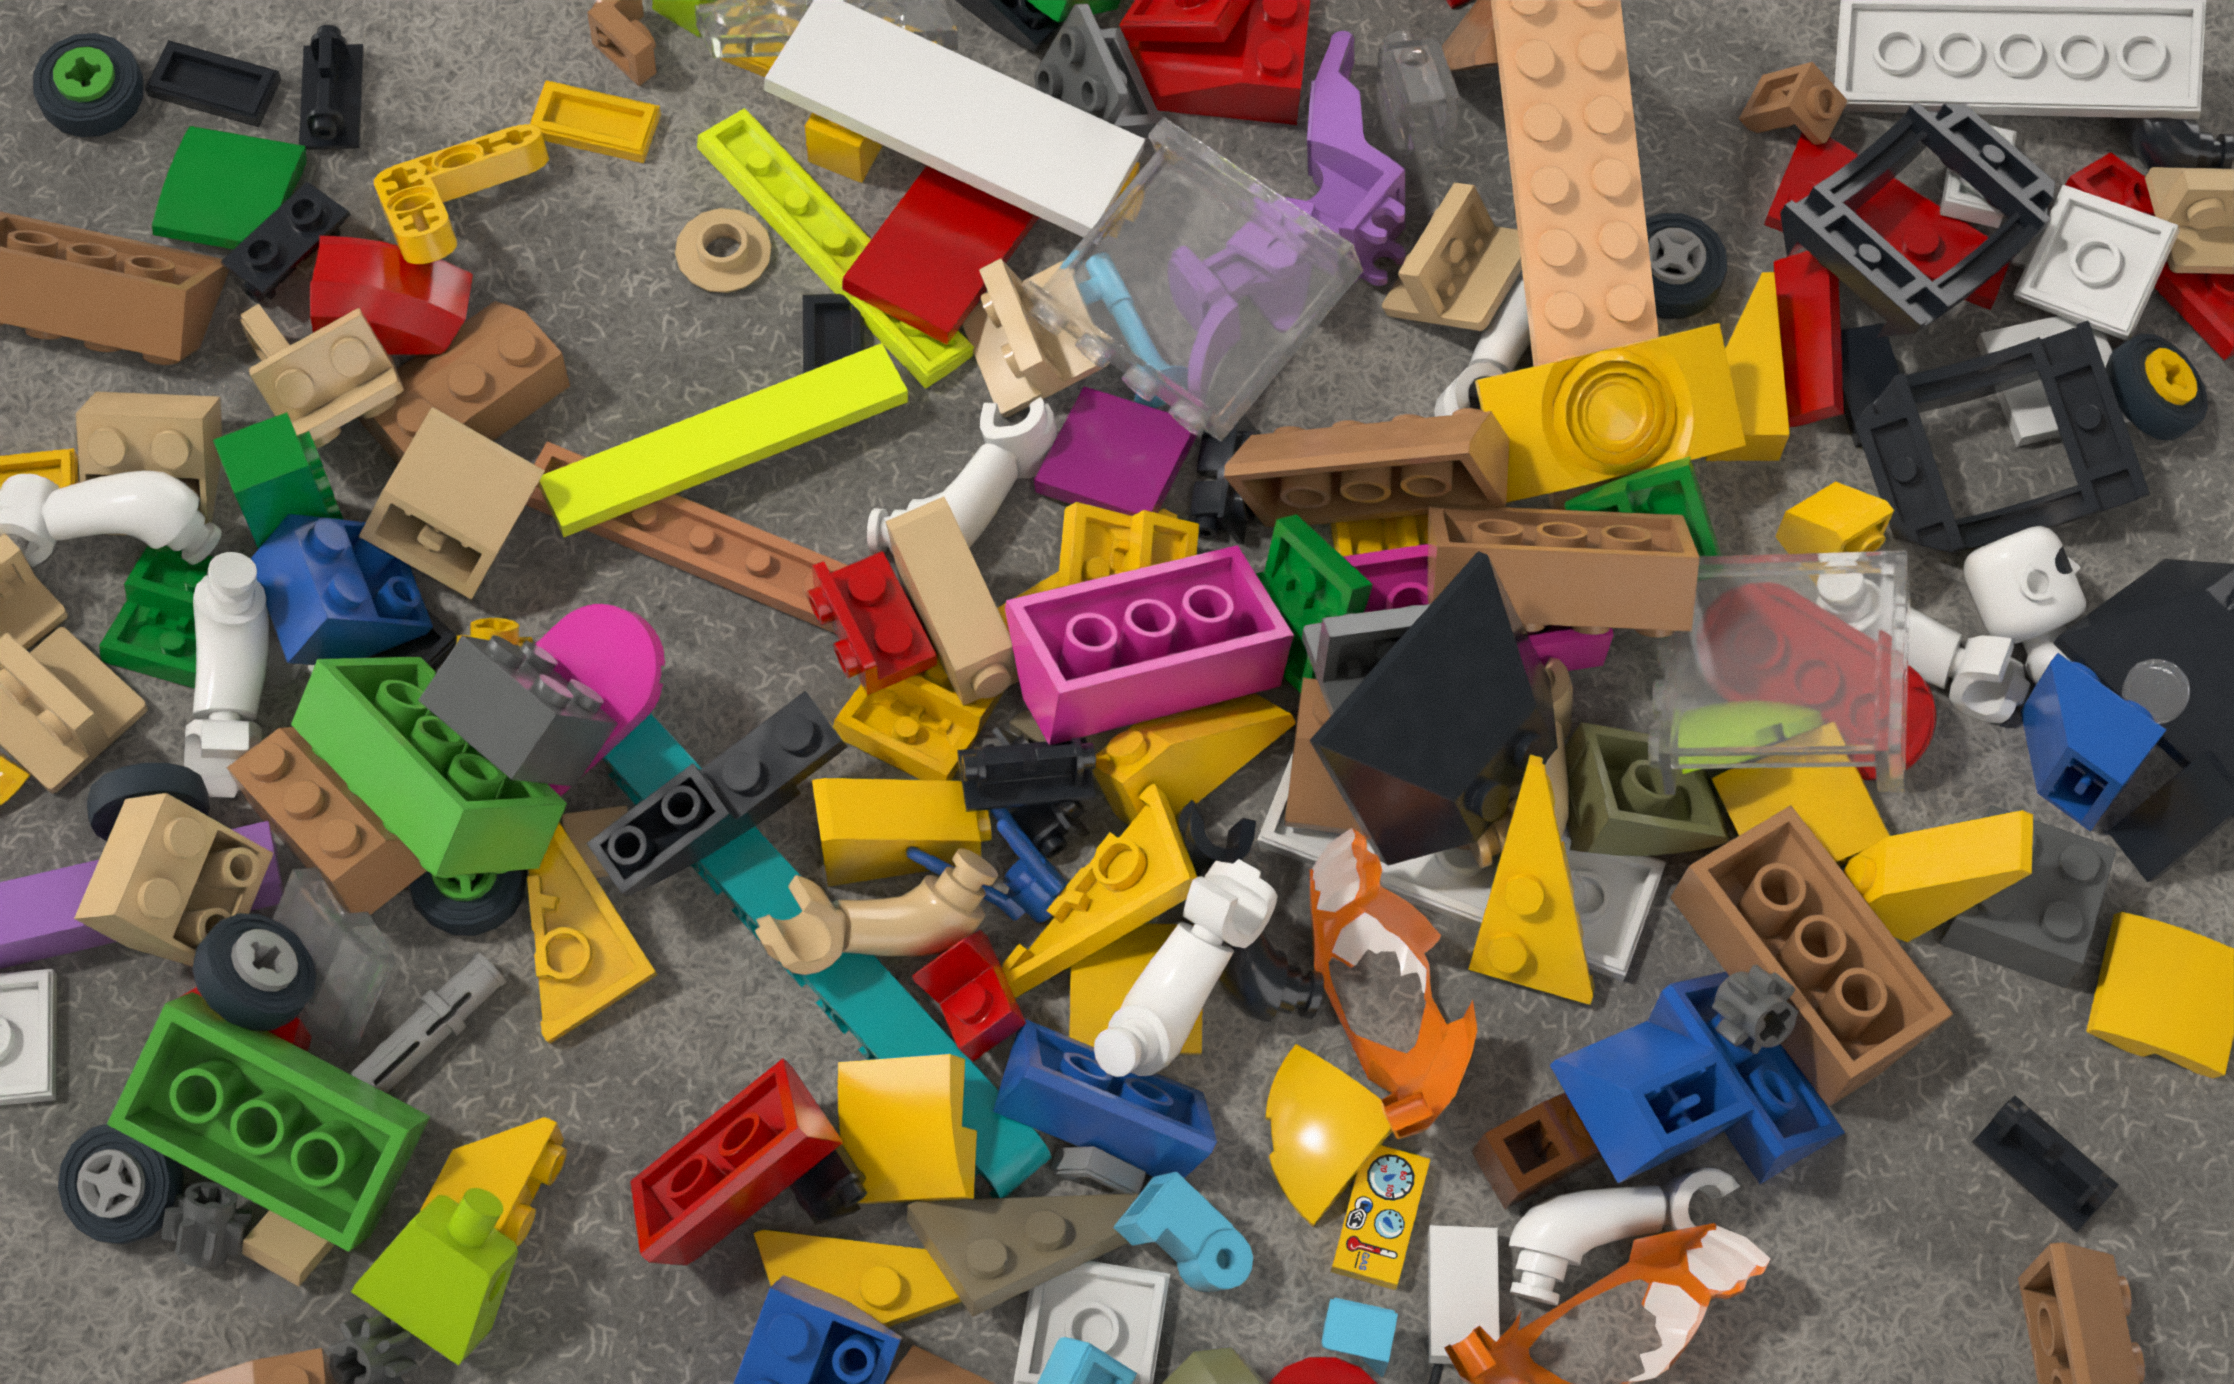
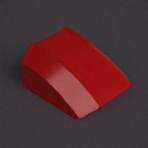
(405, 303)

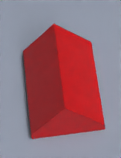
(729, 1167)

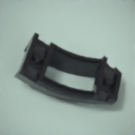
(1874, 268)
(2083, 412)

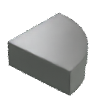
(1091, 1162)

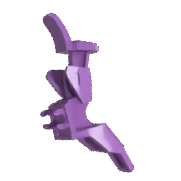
(1358, 184)

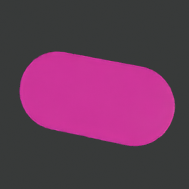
(616, 658)

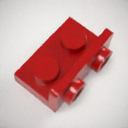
(873, 622)

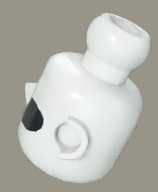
(2026, 592)

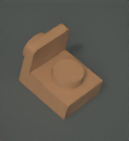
(623, 38)
(1795, 97)

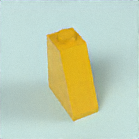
(874, 822)

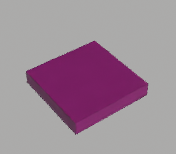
(1114, 455)

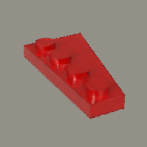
(1896, 213)
(2200, 298)

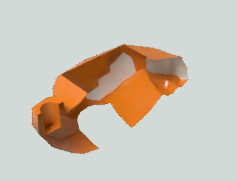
(1358, 914)
(1683, 1276)

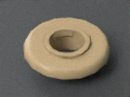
(728, 272)

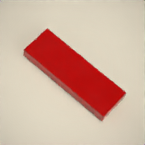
(1809, 338)

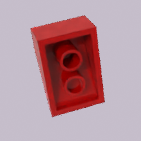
(1244, 78)

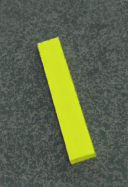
(818, 234)
(722, 439)

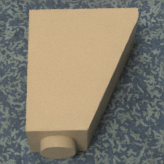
(952, 601)

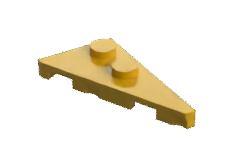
(1531, 915)
(581, 942)

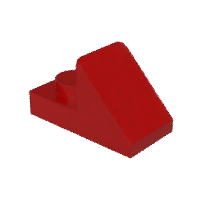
(972, 995)

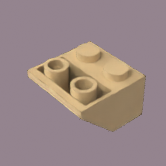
(152, 434)
(451, 503)
(170, 878)

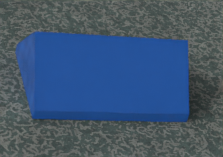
(1787, 1112)
(1139, 1119)

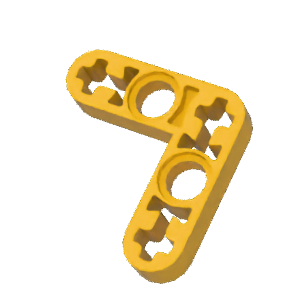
(416, 189)

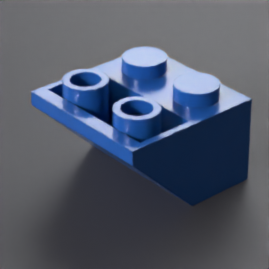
(336, 591)
(2084, 740)
(1650, 1096)
(815, 1340)

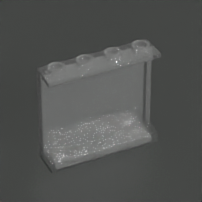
(1197, 284)
(1789, 667)

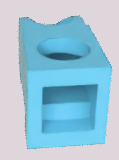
(1191, 1231)

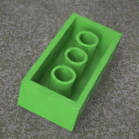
(419, 773)
(268, 1121)

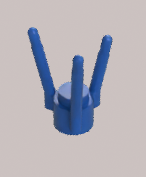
(1031, 880)

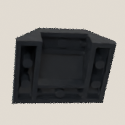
(2176, 615)
(1442, 723)

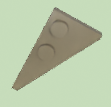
(1014, 1244)

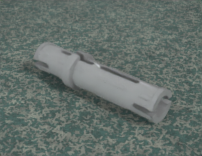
(430, 1024)

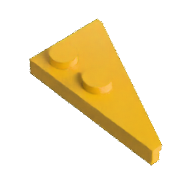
(1111, 896)
(877, 1278)

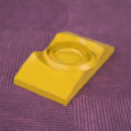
(1615, 411)

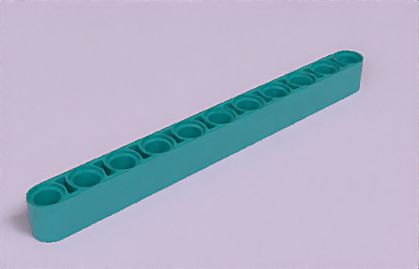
(856, 988)

